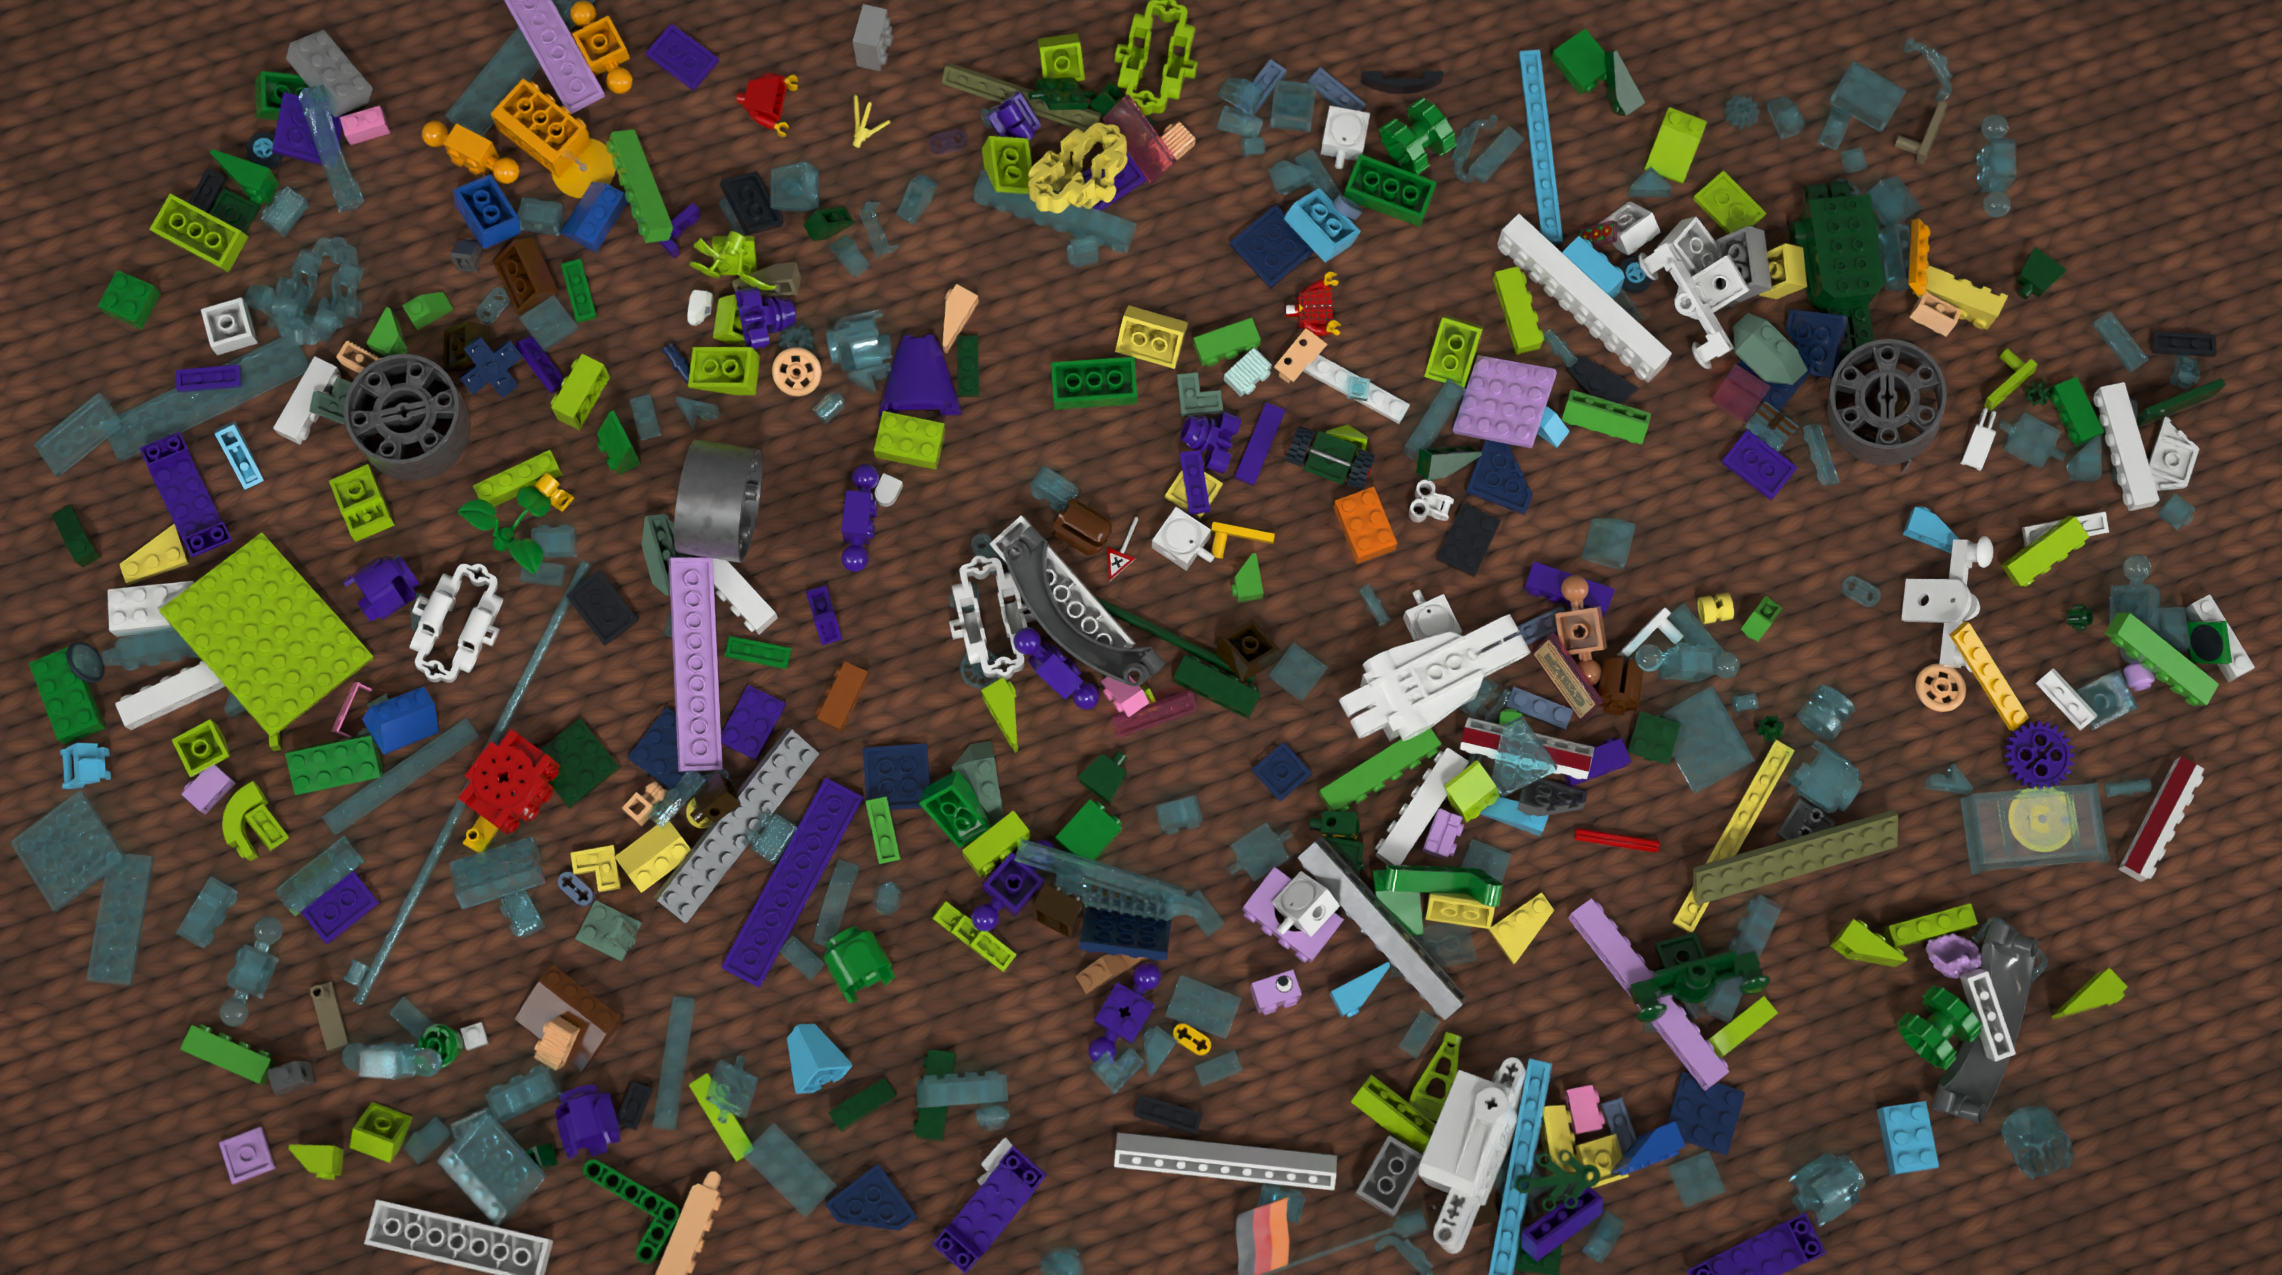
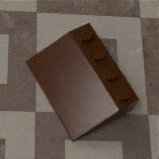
(562, 997)

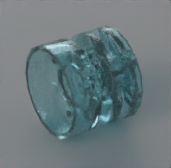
(1826, 712)

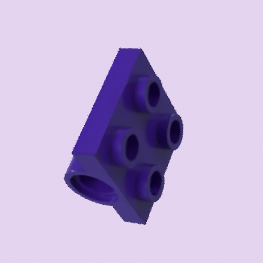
(1014, 118)

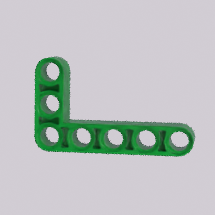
(1444, 880)
(639, 1201)

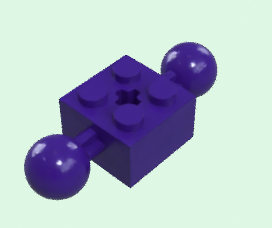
(858, 517)
(1056, 669)
(986, 916)
(1146, 978)

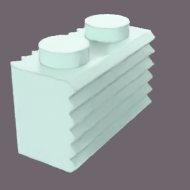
(1248, 372)

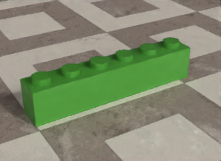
(639, 186)
(2161, 659)
(1378, 770)

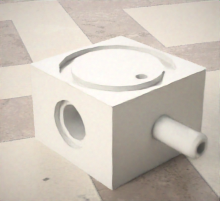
(1344, 134)
(1182, 539)
(1430, 617)
(1304, 905)

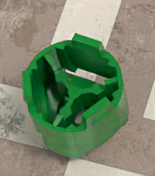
(857, 961)

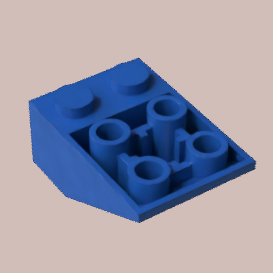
(1650, 1149)

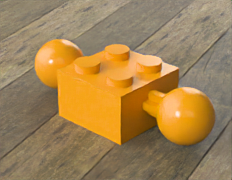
(601, 46)
(471, 151)

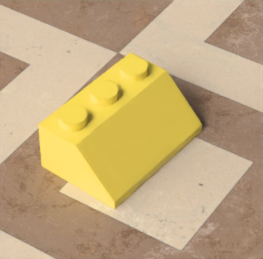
(1151, 336)
(653, 855)
(1459, 910)
(1557, 1136)

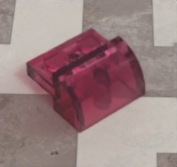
(1740, 393)

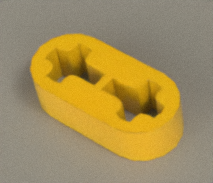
(1194, 1034)

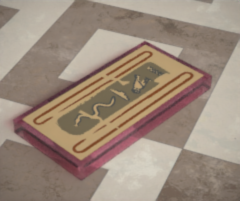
(1567, 677)

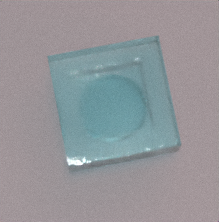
(1853, 160)
(1358, 388)

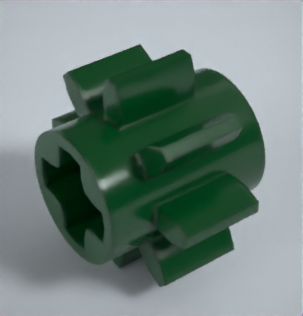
(2038, 392)
(2079, 617)
(1770, 728)

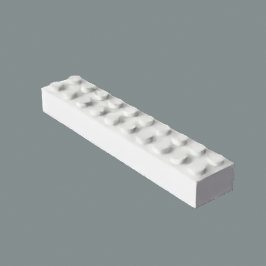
(1583, 299)

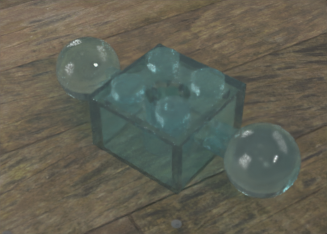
(1996, 165)
(2136, 595)
(1687, 662)
(252, 971)
(391, 1060)

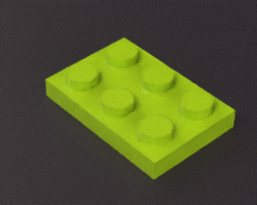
(1729, 204)

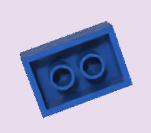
(487, 211)

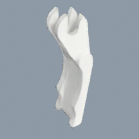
(1980, 442)

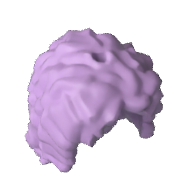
(1953, 955)

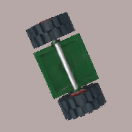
(1330, 457)

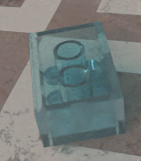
(1867, 96)
(523, 1093)

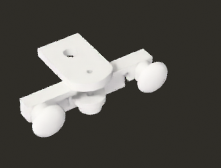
(1699, 296)
(1948, 598)

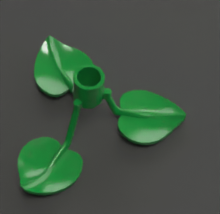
(482, 516)

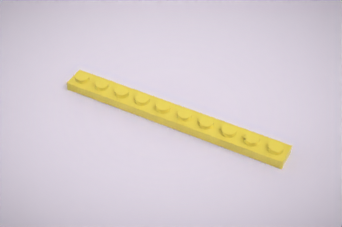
(1739, 825)

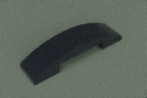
(1375, 81)

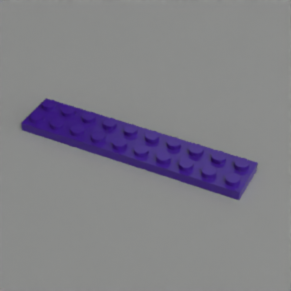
(792, 883)

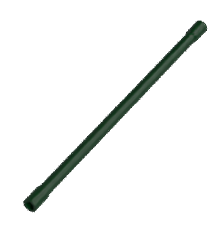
(1166, 635)

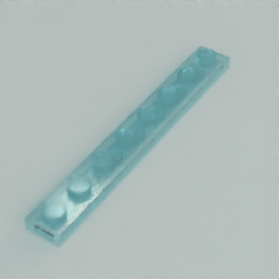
(400, 776)
(1095, 872)

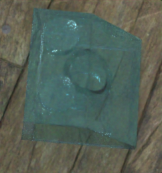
(795, 187)
(1893, 201)
(1609, 542)
(2108, 699)

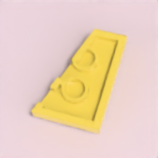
(156, 557)
(1521, 926)

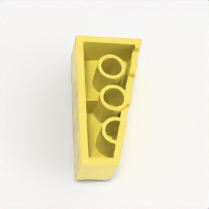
(1976, 304)

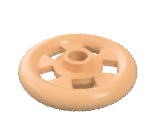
(805, 357)
(1953, 677)

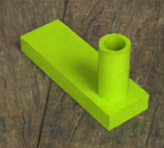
(2023, 372)

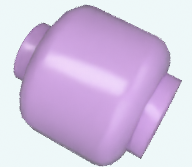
(2138, 677)

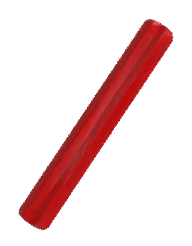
(1617, 840)

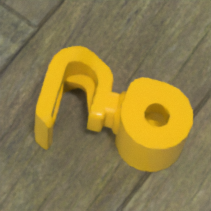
(549, 487)

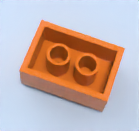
(1365, 525)

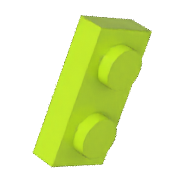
(266, 827)

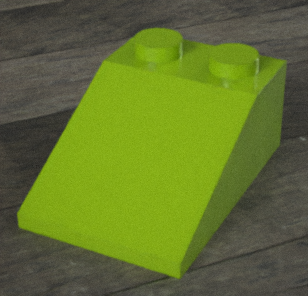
(1676, 145)
(1007, 163)
(1454, 350)
(724, 370)
(1001, 703)
(2100, 990)

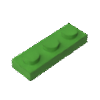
(883, 829)

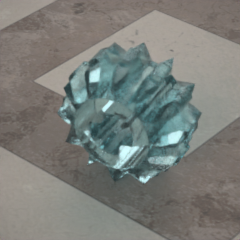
(1747, 117)
(804, 338)

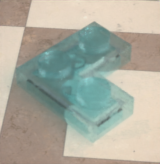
(1117, 1073)

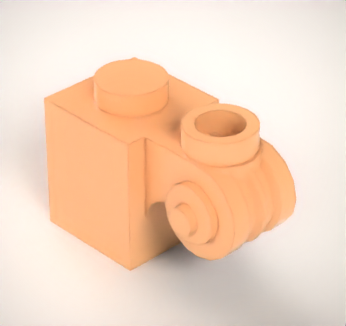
(641, 806)

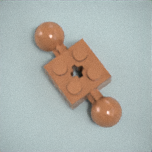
(1575, 590)

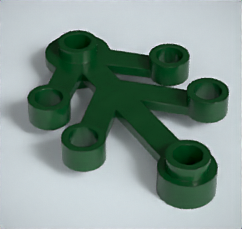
(1560, 1179)

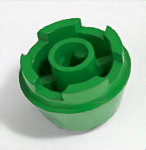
(444, 1041)

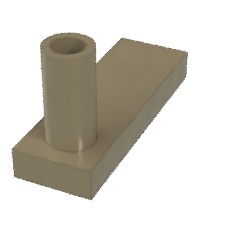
(1923, 149)
(329, 1016)

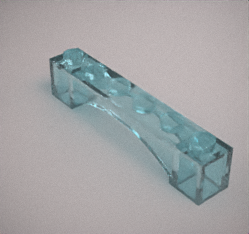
(318, 115)

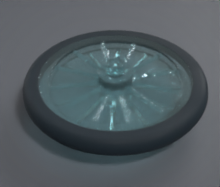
(85, 662)

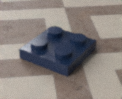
(1281, 772)

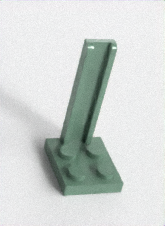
(608, 931)

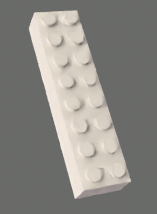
(1069, 592)
(457, 1241)

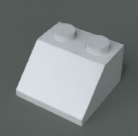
(1634, 227)

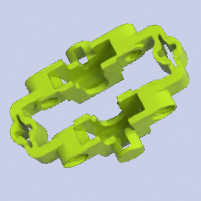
(1135, 61)

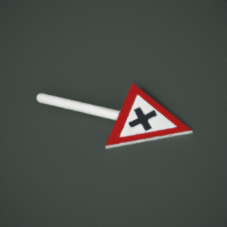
(1118, 560)

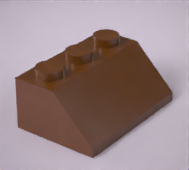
(525, 275)

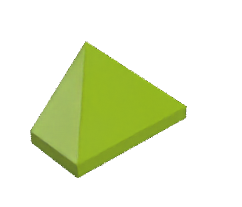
(1350, 435)

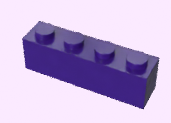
(1547, 583)
(1561, 1224)

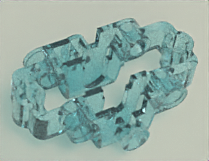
(295, 297)

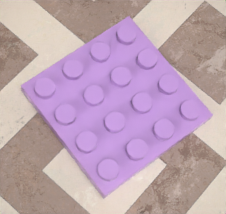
(1504, 401)

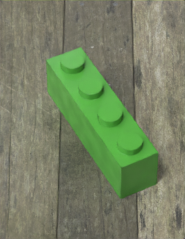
(1606, 417)
(228, 1055)

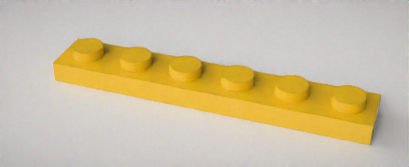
(1989, 676)

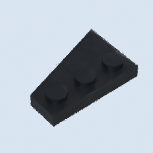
(1600, 382)

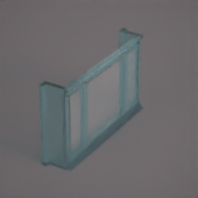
(2034, 827)

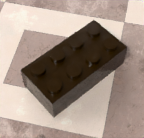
(1058, 910)

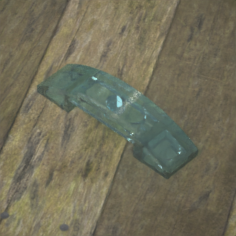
(835, 902)

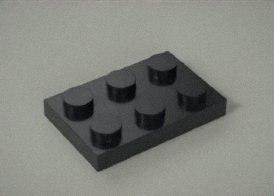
(750, 203)
(1468, 540)
(602, 608)

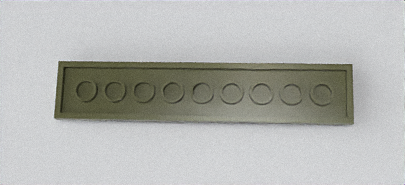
(1795, 857)

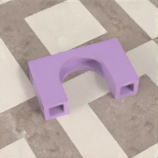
(1260, 909)

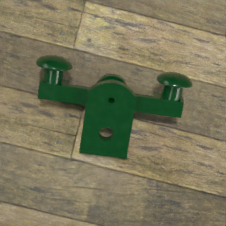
(1695, 978)

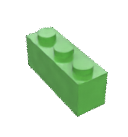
(1226, 342)

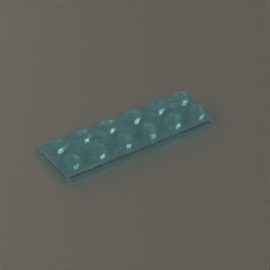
(120, 921)

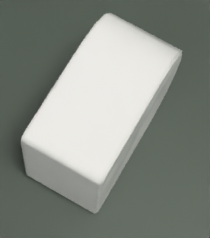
(888, 490)

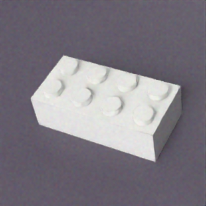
(137, 608)

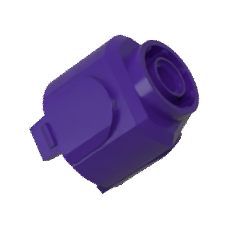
(386, 586)
(587, 1120)

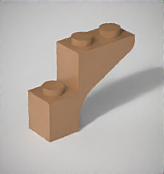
(1105, 970)

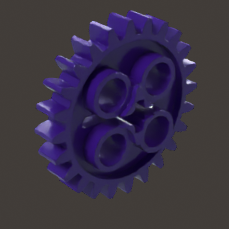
(2025, 741)

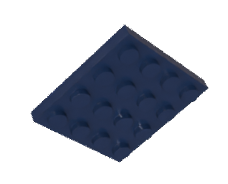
(1124, 934)

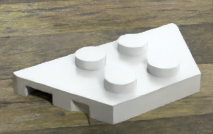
(2172, 458)

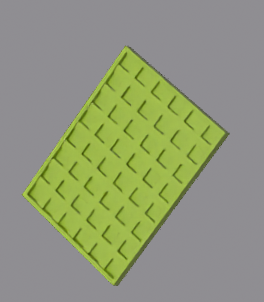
(266, 634)

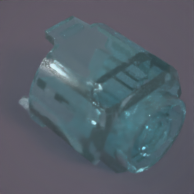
(856, 342)
(1828, 781)
(2040, 1137)
(1827, 1187)

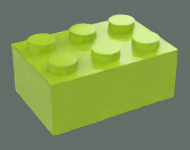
(580, 391)
(909, 440)
(996, 844)

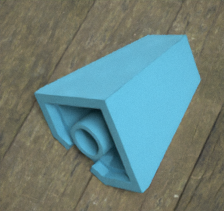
(814, 1059)

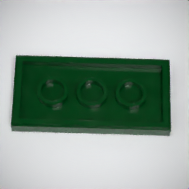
(2180, 402)

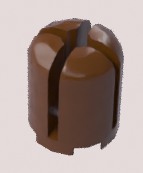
(1082, 528)
(1630, 689)

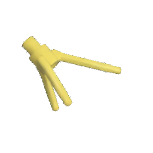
(861, 132)

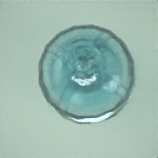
(1061, 1262)

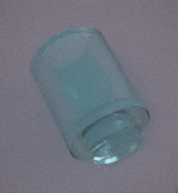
(829, 407)

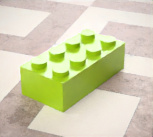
(199, 233)

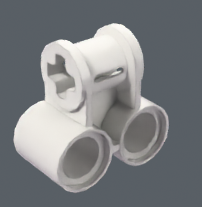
(1430, 503)

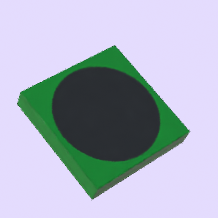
(2209, 642)

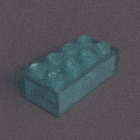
(497, 872)
(789, 1170)

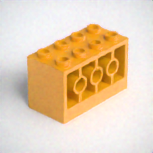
(541, 127)

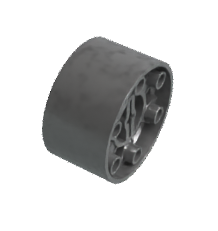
(1886, 378)
(395, 416)
(718, 501)

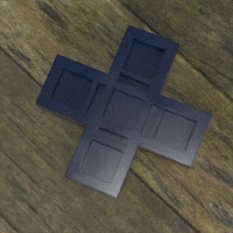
(490, 366)

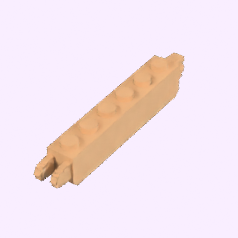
(691, 1227)

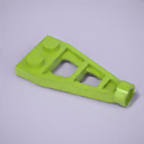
(1424, 1103)

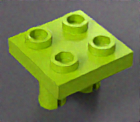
(730, 266)

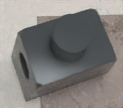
(290, 1077)

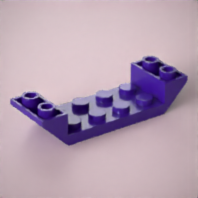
(185, 494)
(990, 1210)
(1767, 1253)

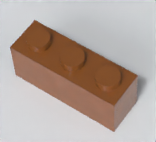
(842, 696)

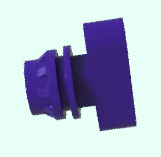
(763, 316)
(1202, 434)

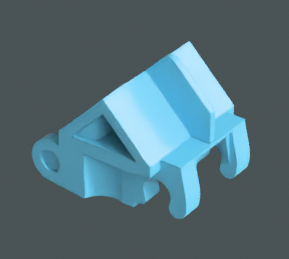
(88, 765)

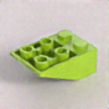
(1860, 944)

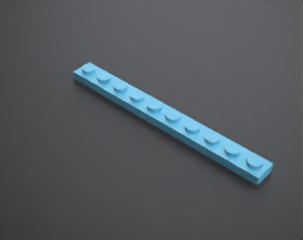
(1540, 146)
(1520, 1163)

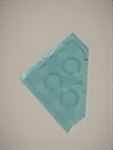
(1520, 758)

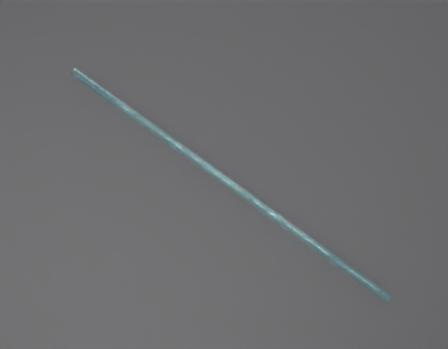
(459, 806)

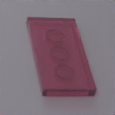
(1141, 139)

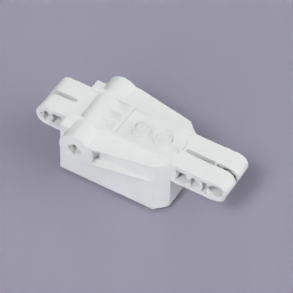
(1429, 679)
(1471, 1146)

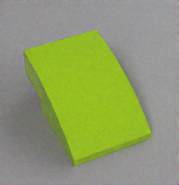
(361, 503)

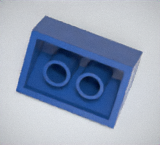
(595, 215)
(402, 720)

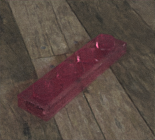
(1155, 714)

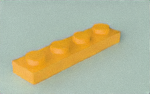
(1918, 256)

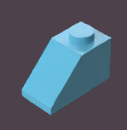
(1552, 428)

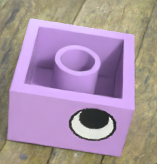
(1275, 992)

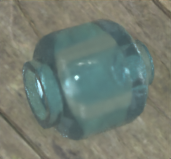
(887, 898)
(992, 1116)

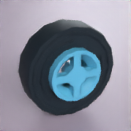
(257, 148)
(1631, 267)

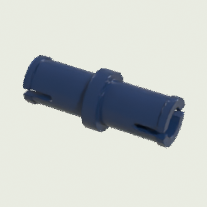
(678, 362)

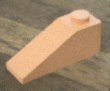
(958, 309)

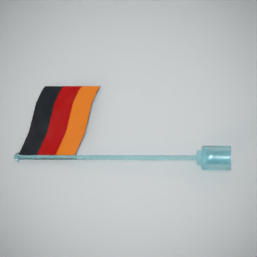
(1265, 1238)

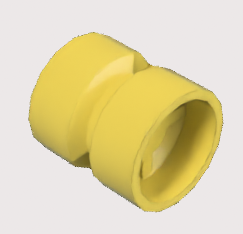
(1715, 608)

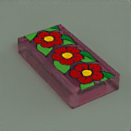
(1600, 234)

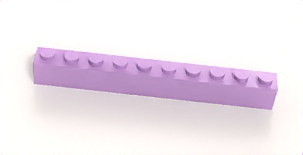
(1629, 968)

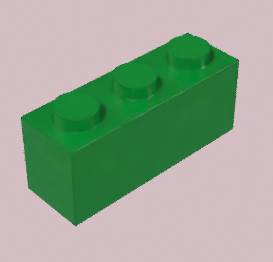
(2075, 412)

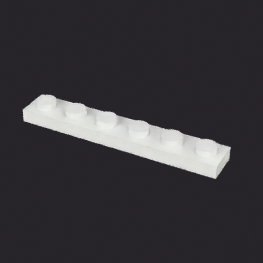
(1338, 378)

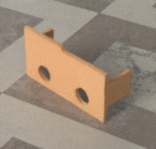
(1300, 356)

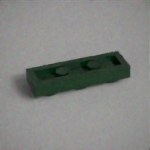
(968, 366)

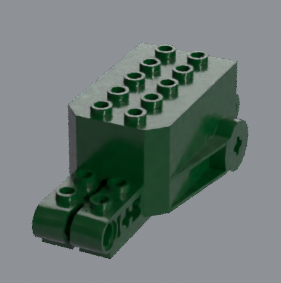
(1840, 256)

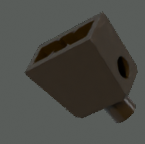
(715, 799)

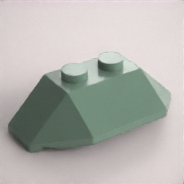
(1767, 351)
(659, 548)
(979, 770)

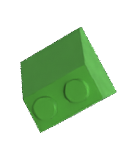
(387, 336)

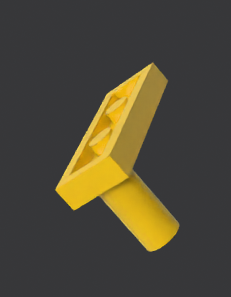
(1222, 530)
(480, 835)

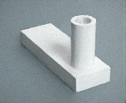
(1659, 620)

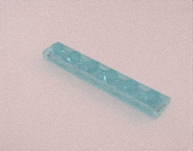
(674, 1063)

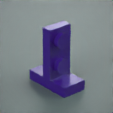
(688, 217)
(824, 615)

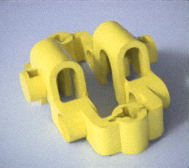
(1055, 170)

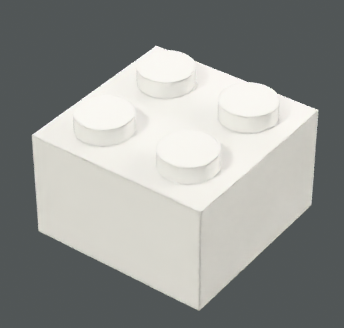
(229, 326)

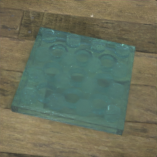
(68, 850)

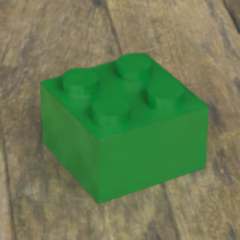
(129, 299)

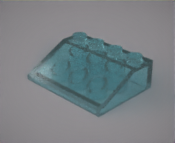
(1708, 741)
(492, 1169)

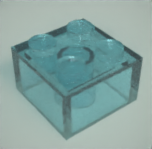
(1293, 105)

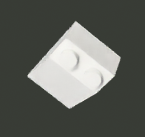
(1693, 245)

